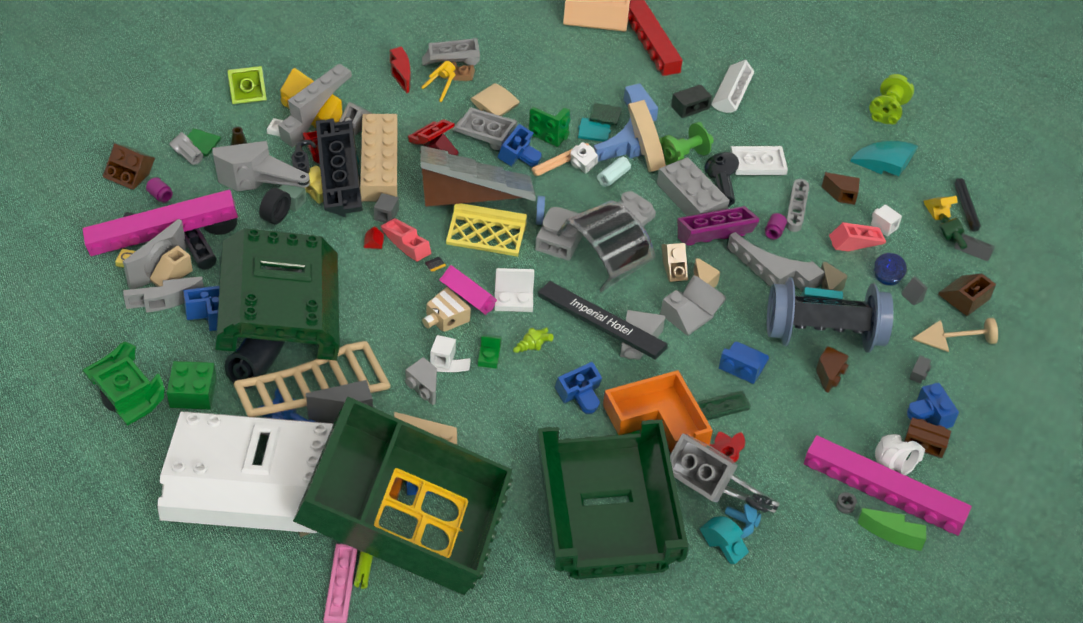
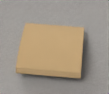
(495, 100)

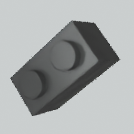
(920, 369)

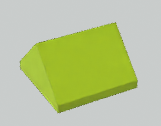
(246, 85)

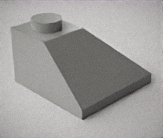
(684, 313)

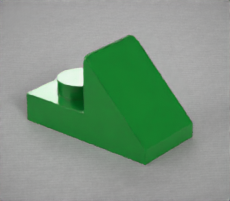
(489, 351)

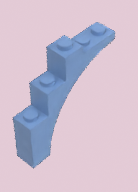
(625, 140)

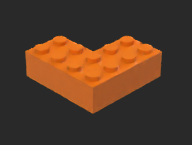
(657, 398)

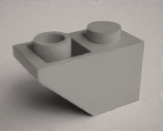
(423, 379)

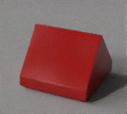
(374, 239)

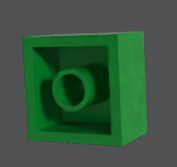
(191, 385)

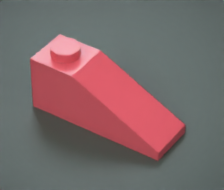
(854, 237)

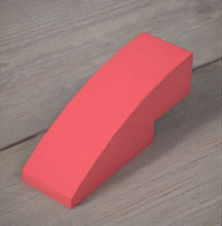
(406, 239)

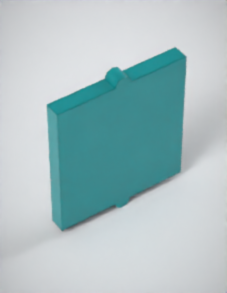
(593, 130)

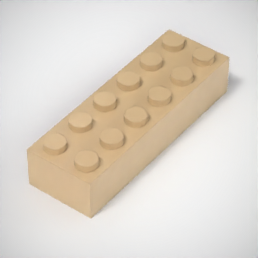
(379, 156)

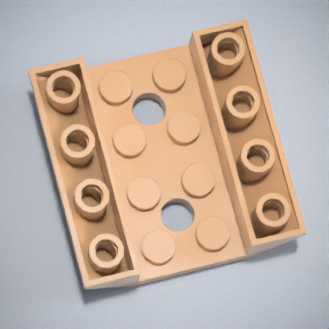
(597, 14)

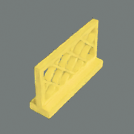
(489, 218)

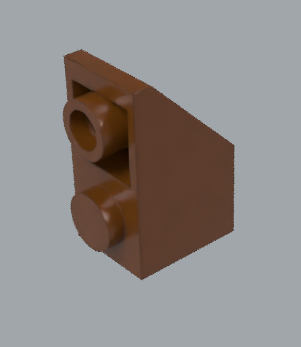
(841, 187)
(830, 367)

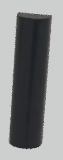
(199, 249)

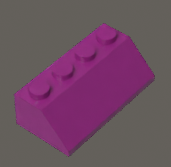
(716, 225)

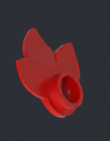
(729, 445)

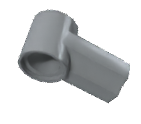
(184, 147)

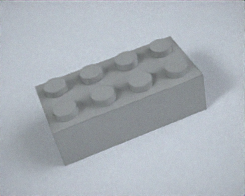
(690, 188)

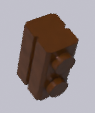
(929, 436)

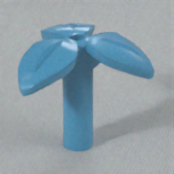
(750, 518)

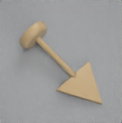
(935, 335)

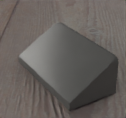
(976, 247)

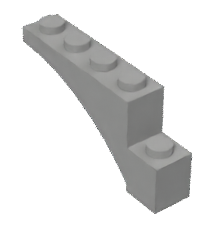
(308, 102)
(773, 267)

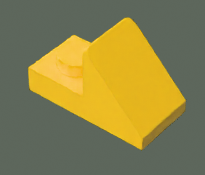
(940, 205)

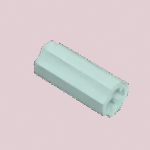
(614, 171)

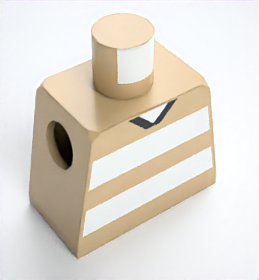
(446, 311)

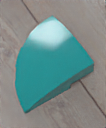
(885, 156)

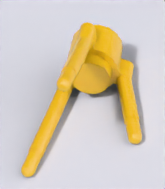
(445, 70)

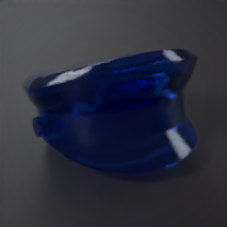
(890, 268)

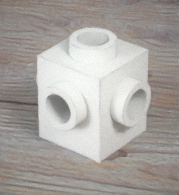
(583, 157)

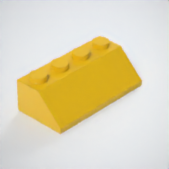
(297, 82)

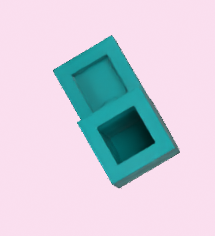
(726, 534)

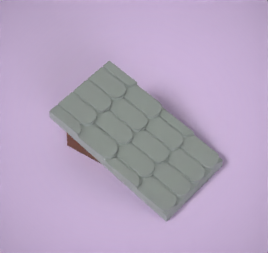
(463, 180)

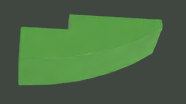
(893, 528)

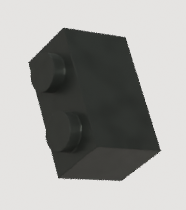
(691, 101)

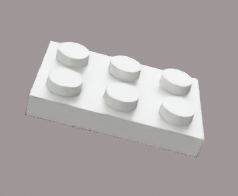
(760, 160)

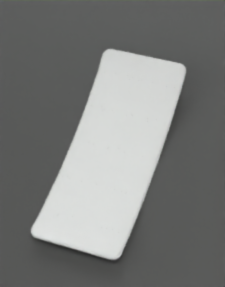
(456, 366)

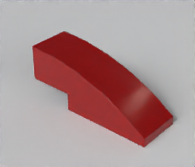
(400, 67)

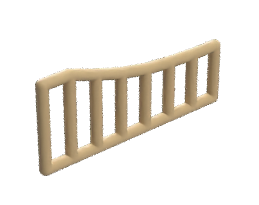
(297, 373)

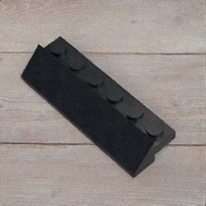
(339, 167)

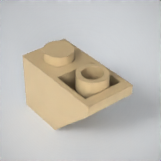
(675, 261)
(172, 265)

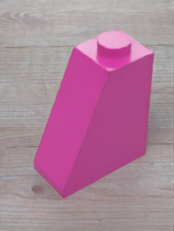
(468, 290)

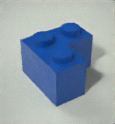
(202, 304)

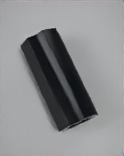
(724, 184)

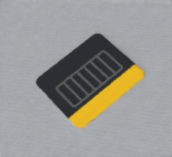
(435, 264)

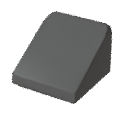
(915, 291)

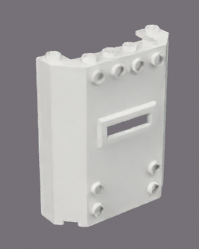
(212, 474)

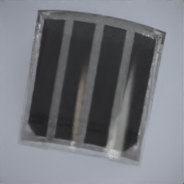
(615, 237)

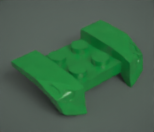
(125, 383)

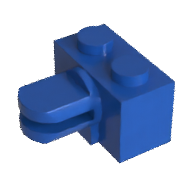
(518, 147)
(580, 386)
(934, 407)

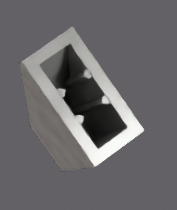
(647, 322)

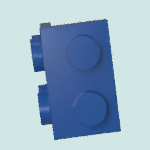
(743, 362)

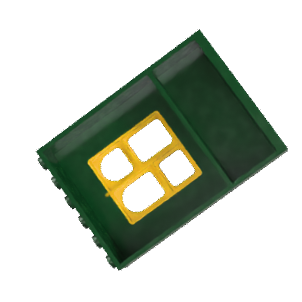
(355, 482)

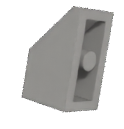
(354, 113)

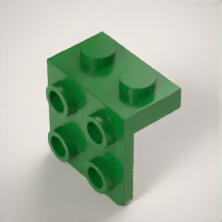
(549, 127)

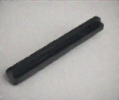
(967, 204)

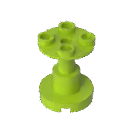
(894, 92)

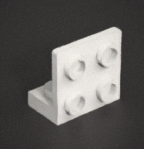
(514, 290)

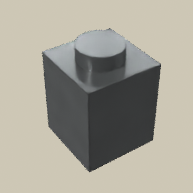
(386, 208)

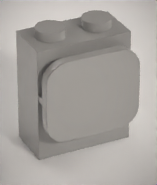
(549, 242)

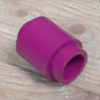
(159, 190)
(775, 226)

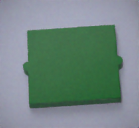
(204, 141)

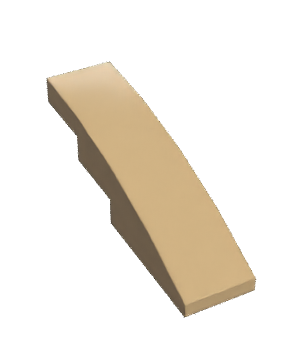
(647, 135)

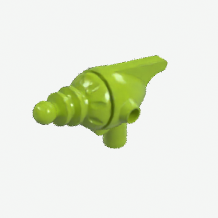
(533, 340)

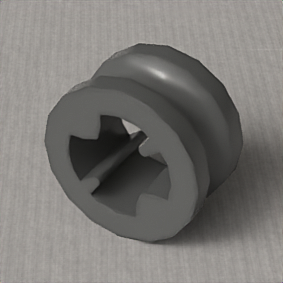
(849, 508)

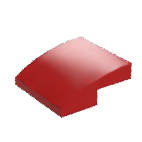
(430, 132)

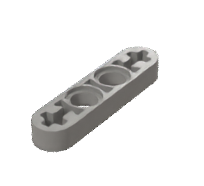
(798, 205)

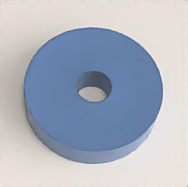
(540, 210)

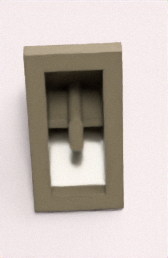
(833, 278)

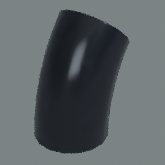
(252, 359)

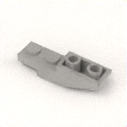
(163, 296)

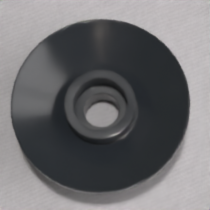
(722, 162)

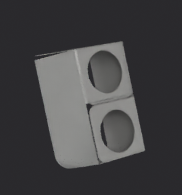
(704, 295)

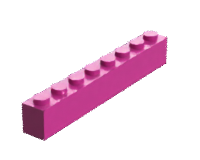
(146, 225)
(887, 485)

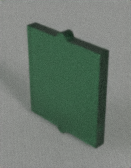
(605, 114)

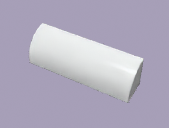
(733, 87)

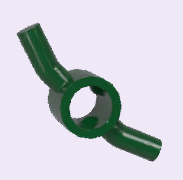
(952, 229)

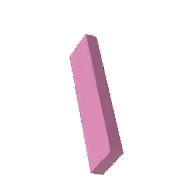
(340, 584)

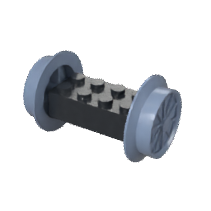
(870, 317)

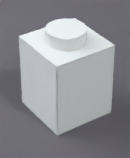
(886, 220)
(443, 352)

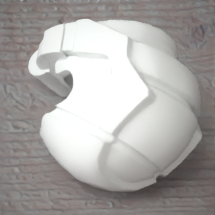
(893, 453)

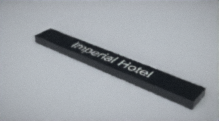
(603, 320)

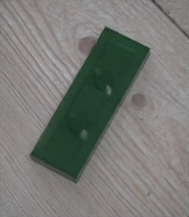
(724, 405)

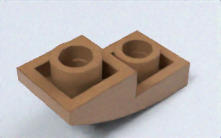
(463, 73)

